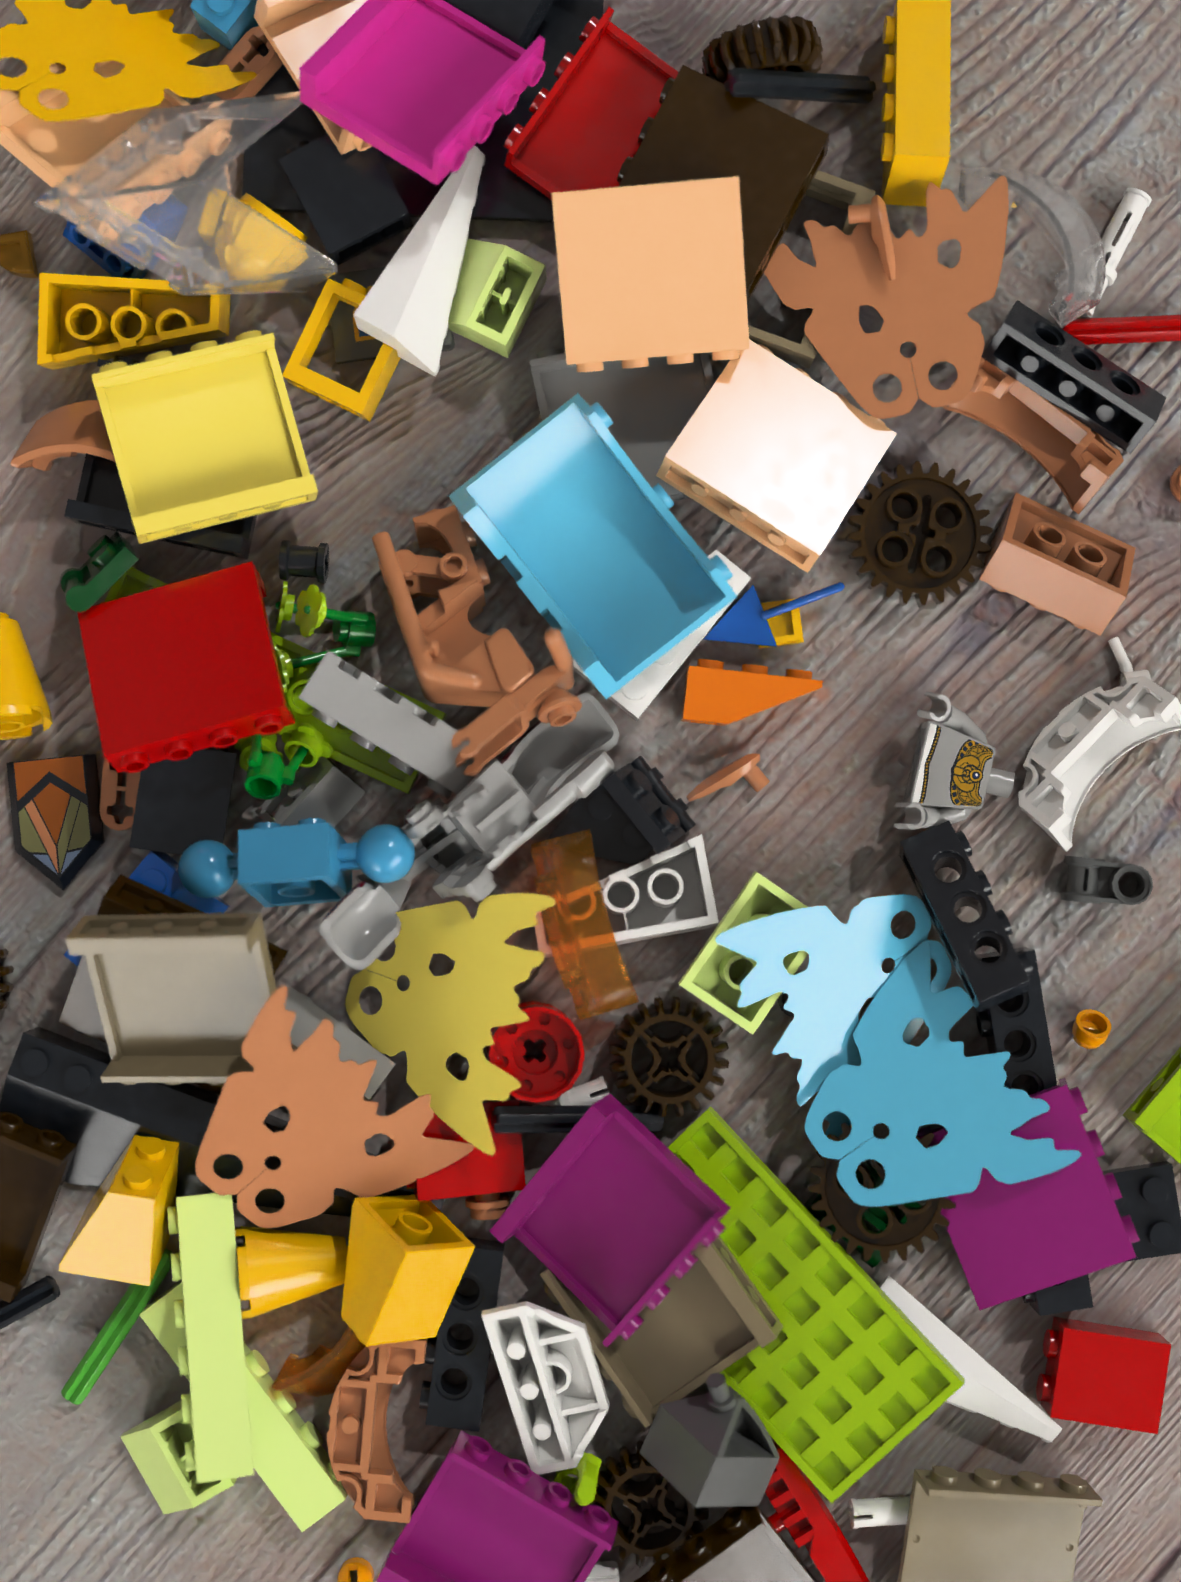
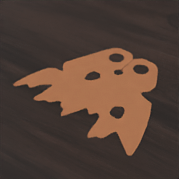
(921, 306)
(325, 1127)

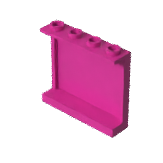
(418, 81)

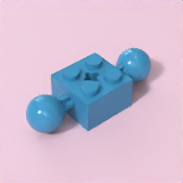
(295, 862)

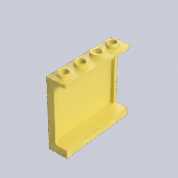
(204, 436)

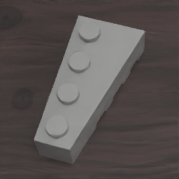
(387, 721)

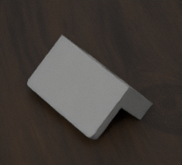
(315, 793)

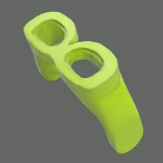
(585, 1483)

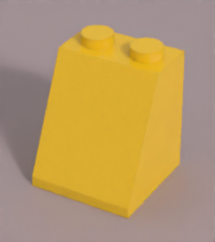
(128, 1216)
(400, 1269)

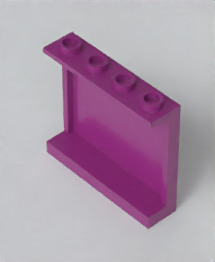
(614, 1216)
(1044, 1227)
(496, 1524)

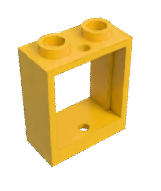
(297, 374)

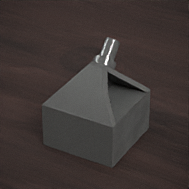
(712, 1448)

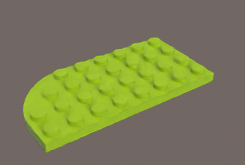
(848, 1362)

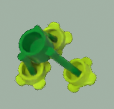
(266, 766)

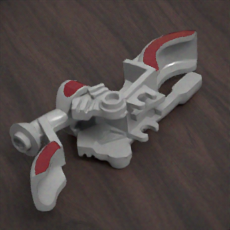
(479, 826)

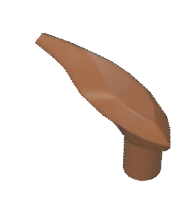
(881, 232)
(729, 774)

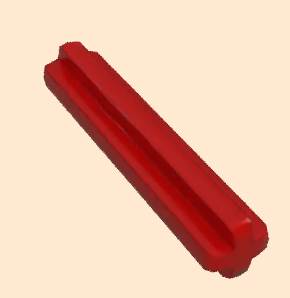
(1126, 329)

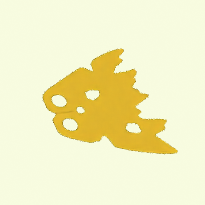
(102, 33)

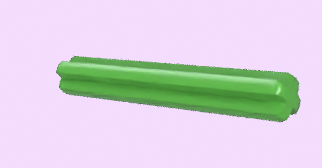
(113, 1334)

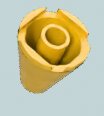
(21, 692)
(286, 1267)

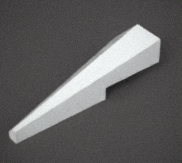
(417, 288)
(984, 1387)

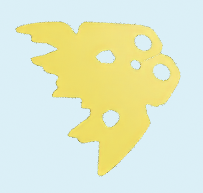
(452, 1009)

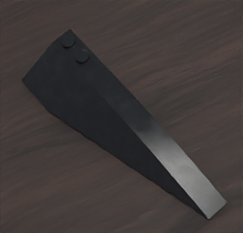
(60, 1088)

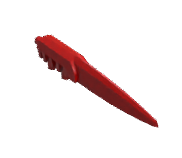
(810, 1522)

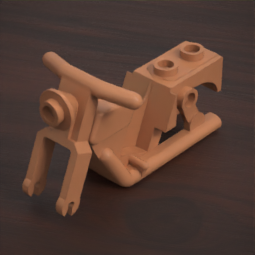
(458, 661)

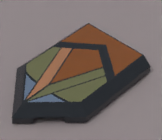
(56, 813)

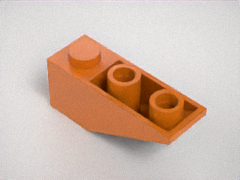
(728, 696)

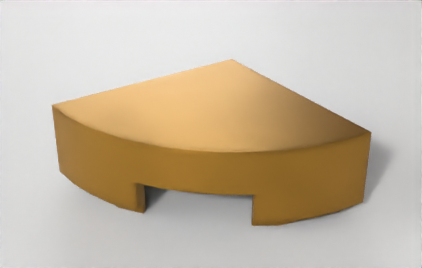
(18, 254)

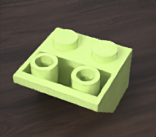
(495, 295)
(160, 1456)

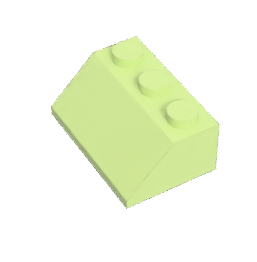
(719, 971)

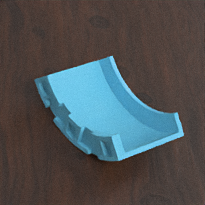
(594, 545)

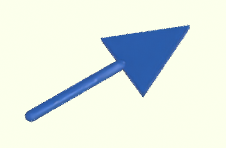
(748, 622)

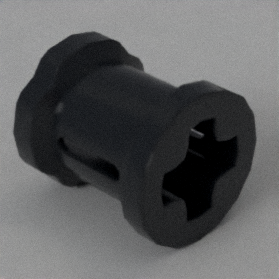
(304, 561)

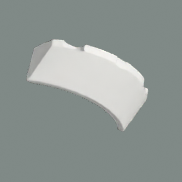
(1085, 743)

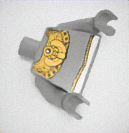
(950, 769)

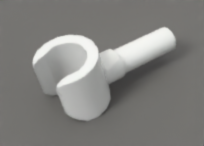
(1124, 664)

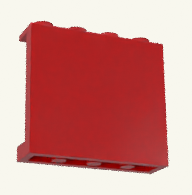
(590, 114)
(183, 668)

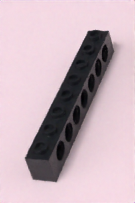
(1036, 1061)

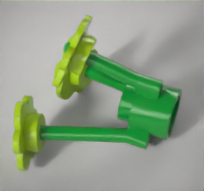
(351, 628)

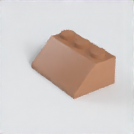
(1059, 564)

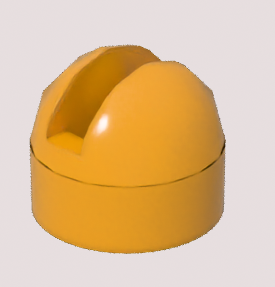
(1090, 1028)
(364, 1570)

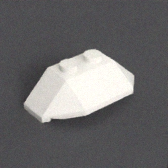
(548, 1382)

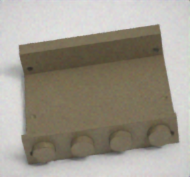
(993, 1526)

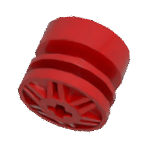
(562, 1050)

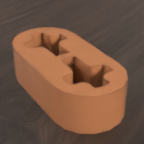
(246, 58)
(111, 796)

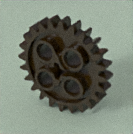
(956, 544)
(849, 1216)

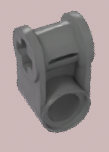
(1097, 881)

